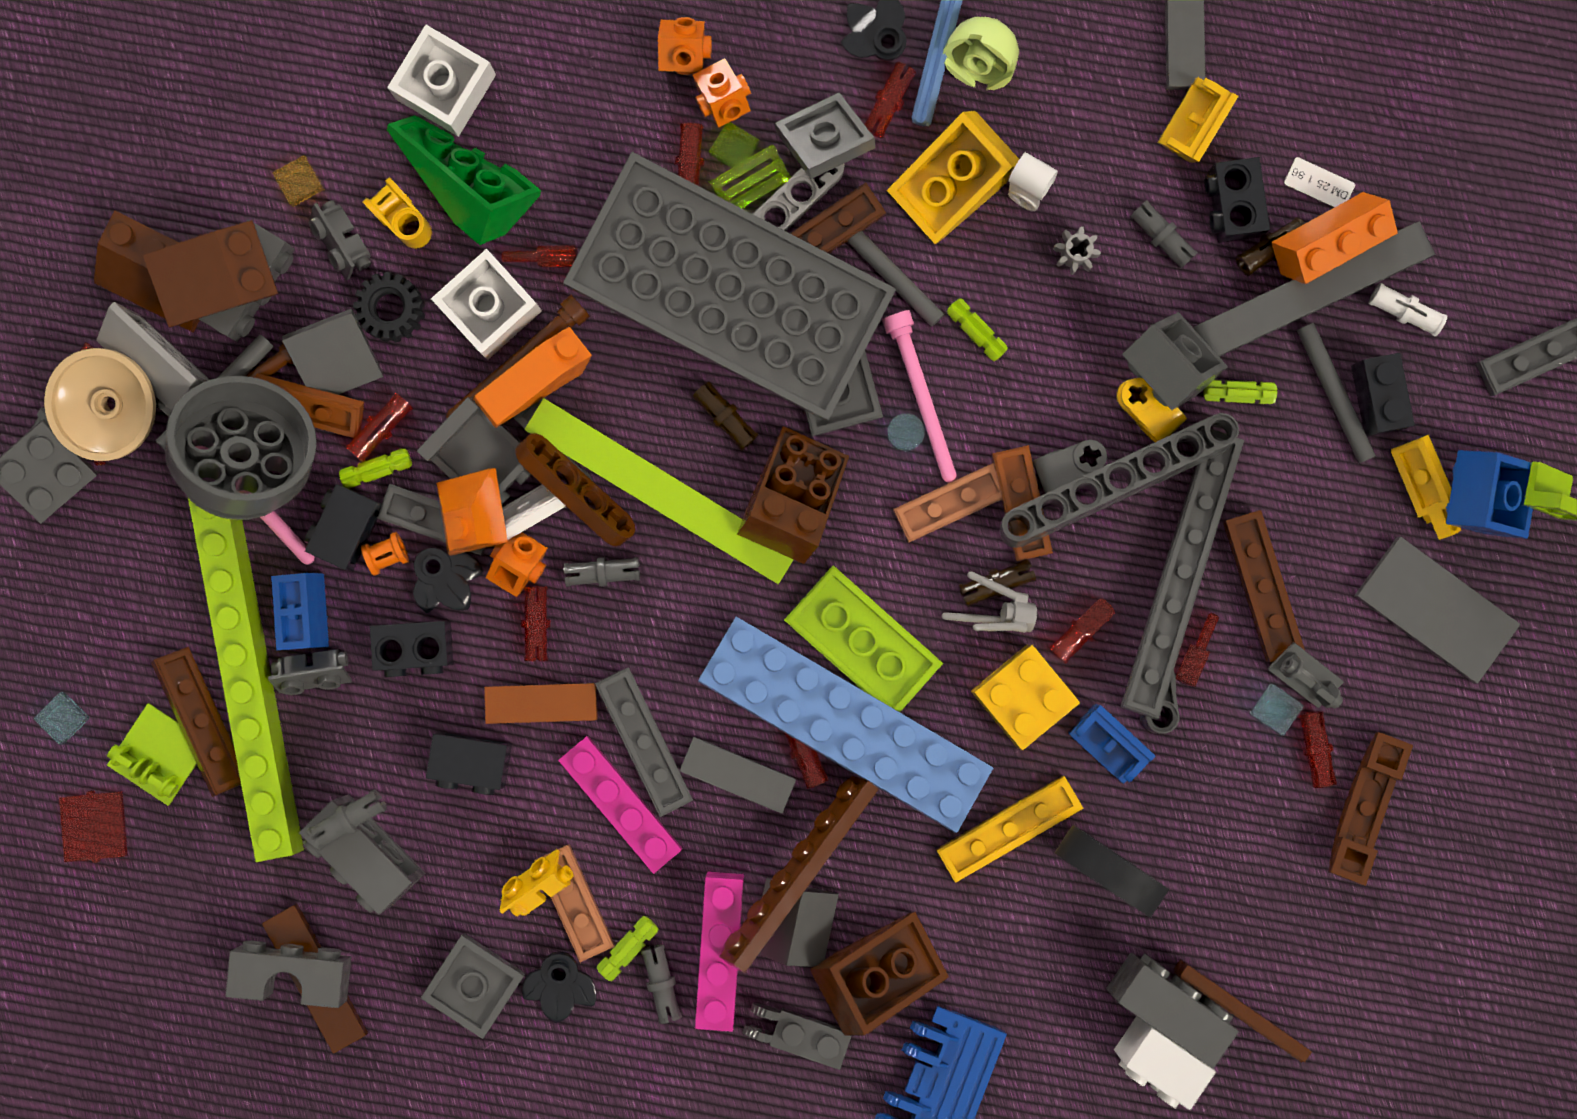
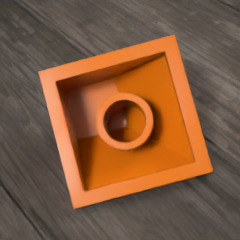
(472, 512)

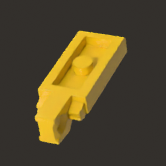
(1425, 483)

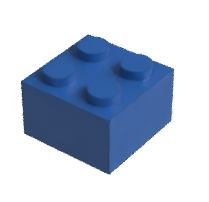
(1490, 494)

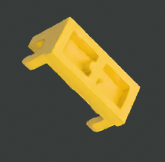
(1197, 119)

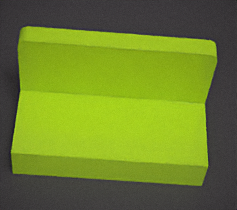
(1550, 492)

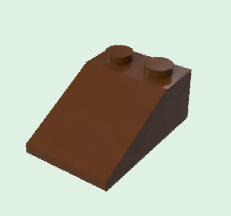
(210, 273)
(879, 975)

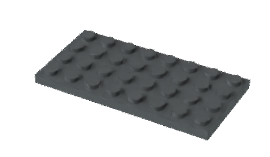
(729, 286)

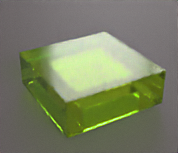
(733, 145)

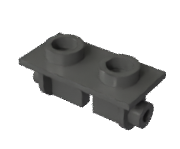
(342, 252)
(293, 675)
(1308, 677)

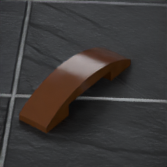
(1366, 806)

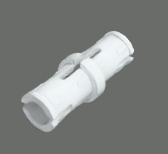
(1408, 309)

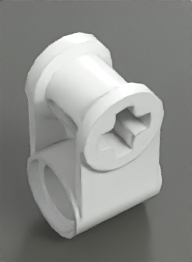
(1030, 181)

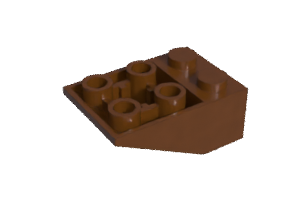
(794, 496)

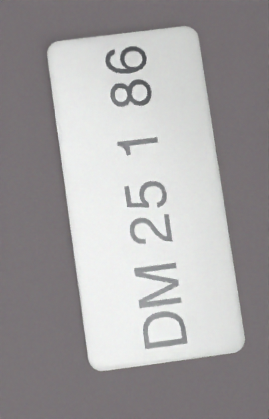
(1319, 183)

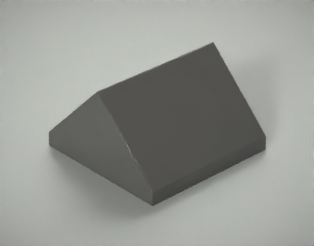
(804, 931)

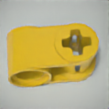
(396, 211)
(1151, 416)

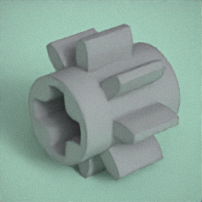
(1075, 241)

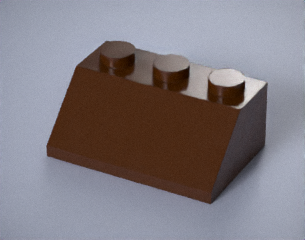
(122, 265)

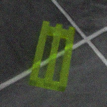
(745, 166)

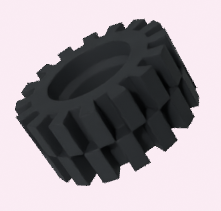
(381, 286)

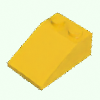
(954, 176)

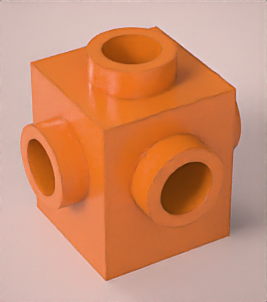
(683, 45)
(725, 100)
(517, 563)

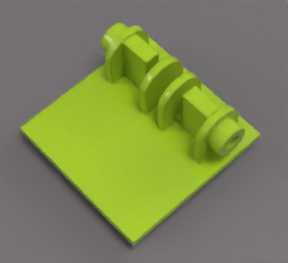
(154, 755)

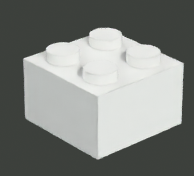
(442, 80)
(486, 304)
(1166, 1065)

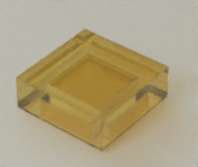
(298, 181)

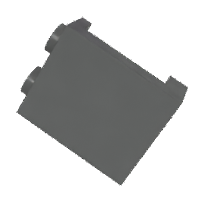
(472, 444)

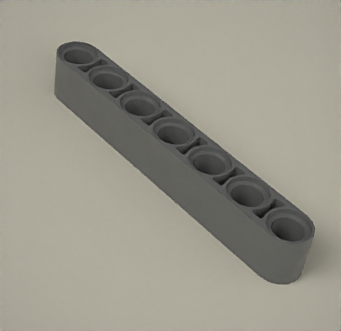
(1298, 300)
(1131, 468)

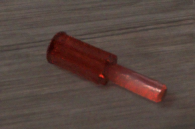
(544, 256)
(1197, 655)

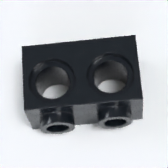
(1247, 200)
(411, 638)

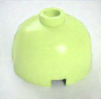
(982, 52)

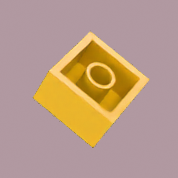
(1025, 696)

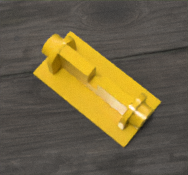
(523, 892)

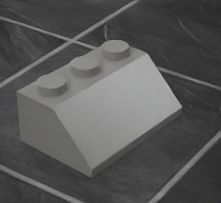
(164, 365)

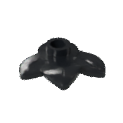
(873, 25)
(446, 585)
(556, 991)

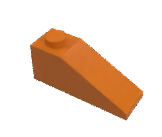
(534, 377)

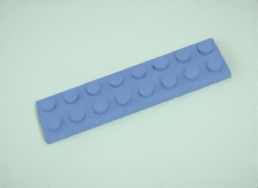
(845, 724)

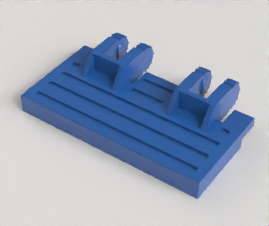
(957, 1070)

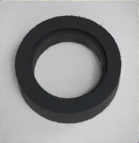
(1111, 871)

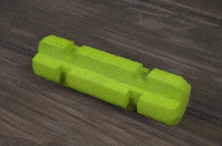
(977, 329)
(1241, 392)
(375, 468)
(627, 948)

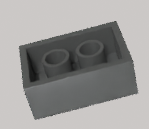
(366, 861)
(1173, 1008)

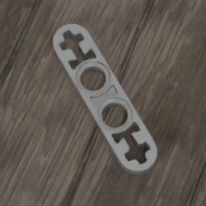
(793, 209)

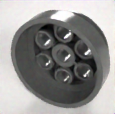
(259, 413)

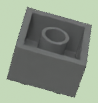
(1174, 361)

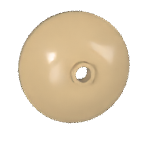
(79, 407)

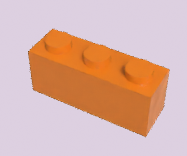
(1334, 237)

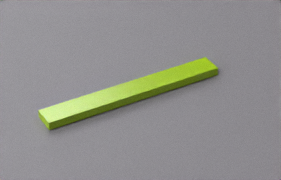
(654, 488)

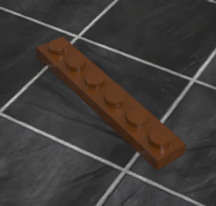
(792, 881)

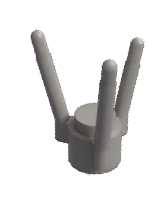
(1014, 616)

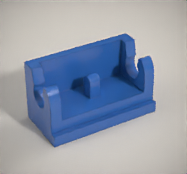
(300, 611)
(1111, 744)

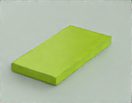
(863, 640)

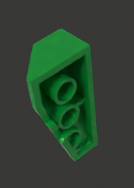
(471, 190)

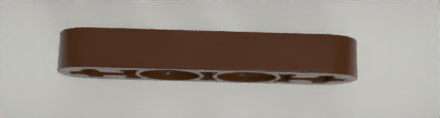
(578, 487)

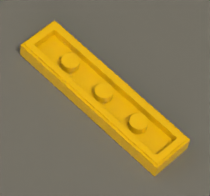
(1009, 828)

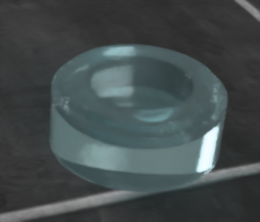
(905, 432)

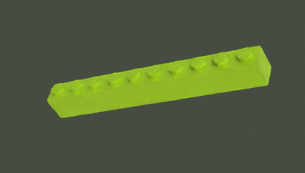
(246, 685)

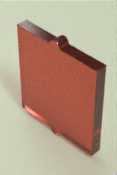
(93, 826)

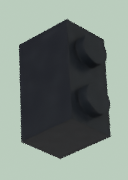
(1382, 394)
(342, 527)
(468, 762)

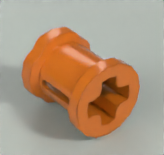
(374, 555)

